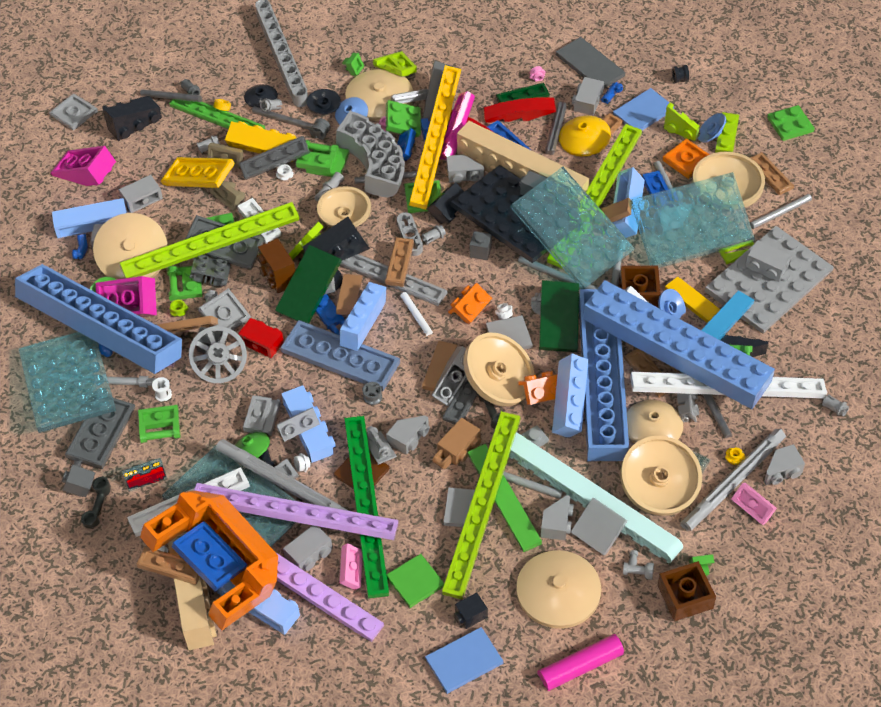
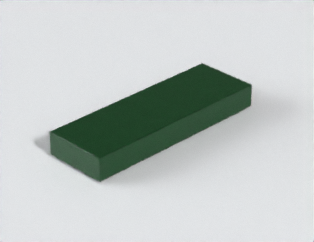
(533, 91)

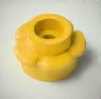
(734, 460)

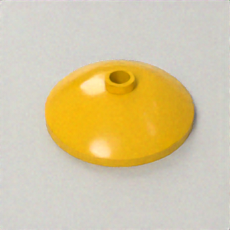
(584, 136)

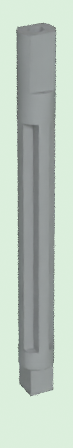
(275, 475)
(731, 481)

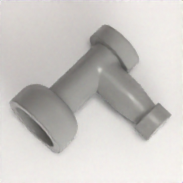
(632, 567)

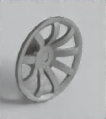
(217, 354)

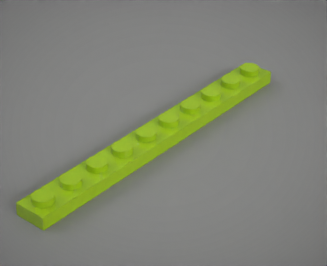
(610, 169)
(209, 241)
(481, 506)

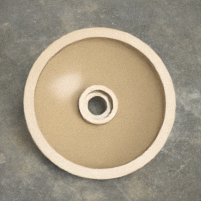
(344, 202)
(643, 425)

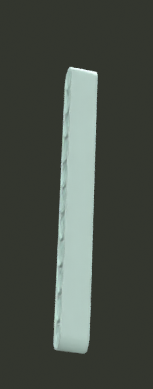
(583, 490)

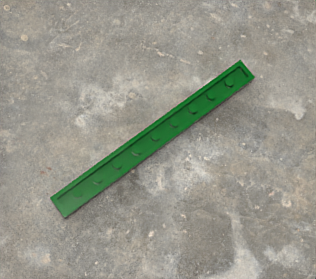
(366, 504)

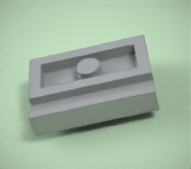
(261, 415)

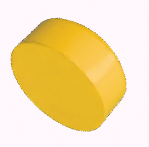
(222, 104)

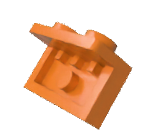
(470, 303)
(540, 388)

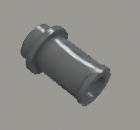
(190, 87)

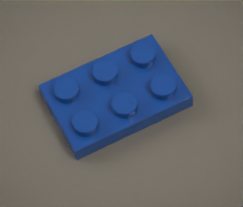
(209, 556)

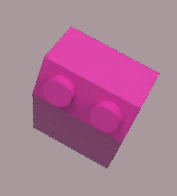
(85, 165)
(133, 294)

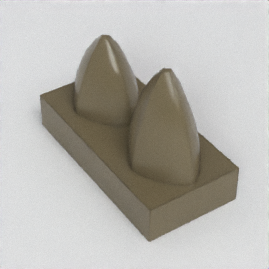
(225, 152)
(228, 195)

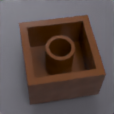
(275, 265)
(643, 279)
(686, 591)

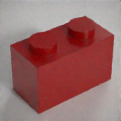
(261, 337)

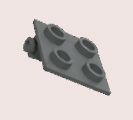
(211, 267)

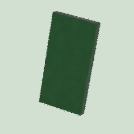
(308, 285)
(559, 316)

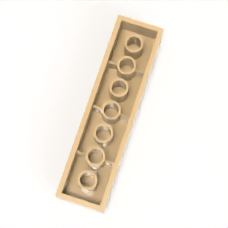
(494, 150)

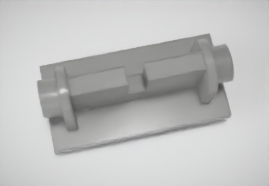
(690, 409)
(298, 424)
(379, 446)

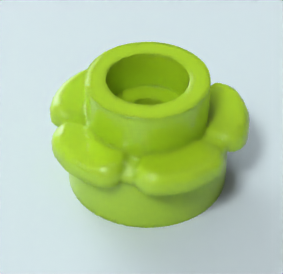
(178, 304)

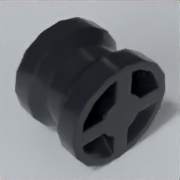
(680, 73)

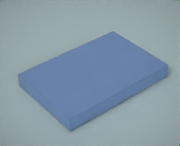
(643, 110)
(464, 660)

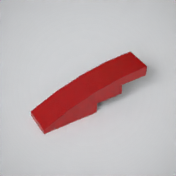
(521, 108)

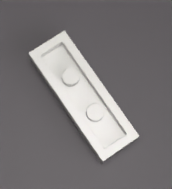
(250, 209)

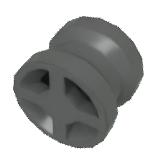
(320, 129)
(372, 388)

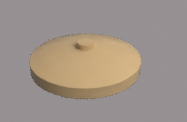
(376, 89)
(746, 172)
(126, 238)
(494, 368)
(661, 475)
(558, 589)

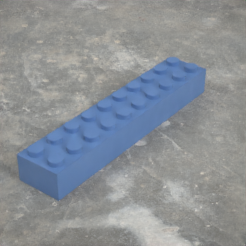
(98, 318)
(678, 344)
(604, 391)

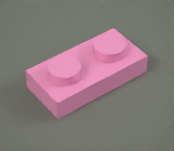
(753, 503)
(351, 566)

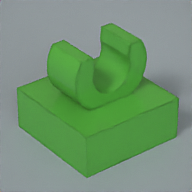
(354, 64)
(705, 561)

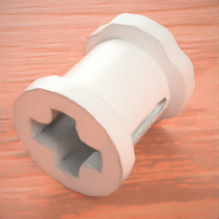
(162, 391)

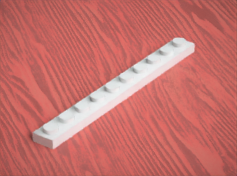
(685, 384)

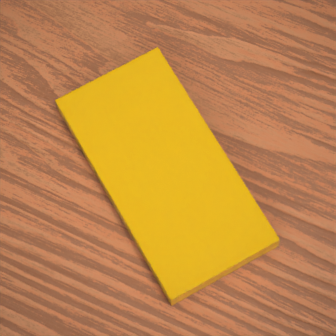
(197, 172)

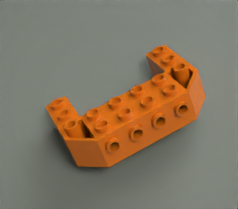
(252, 584)

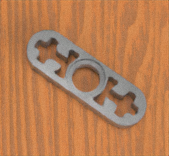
(410, 228)

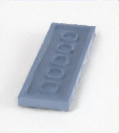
(324, 350)

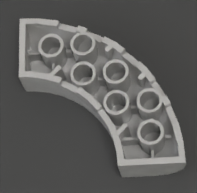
(375, 150)

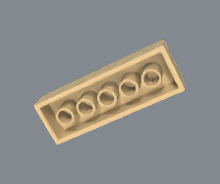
(194, 610)

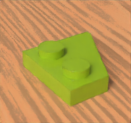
(396, 63)
(680, 124)
(312, 234)

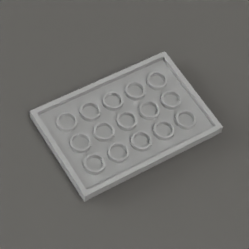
(771, 297)

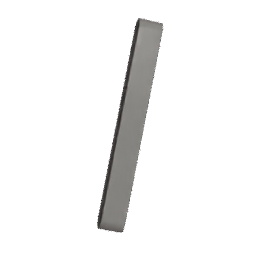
(282, 53)

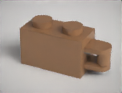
(457, 444)

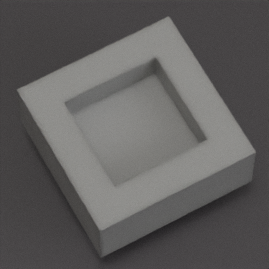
(536, 436)
(286, 467)

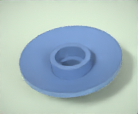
(355, 104)
(712, 127)
(672, 303)

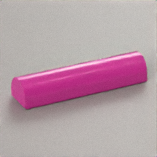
(457, 121)
(581, 662)

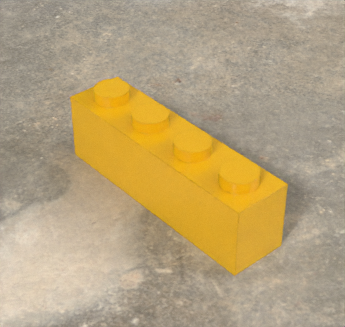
(255, 137)

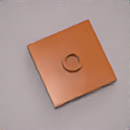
(684, 157)

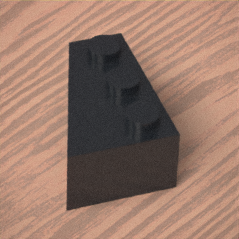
(131, 117)
(340, 240)

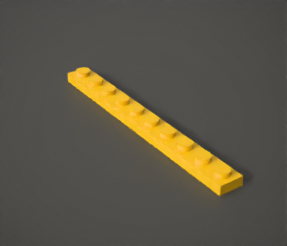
(435, 138)

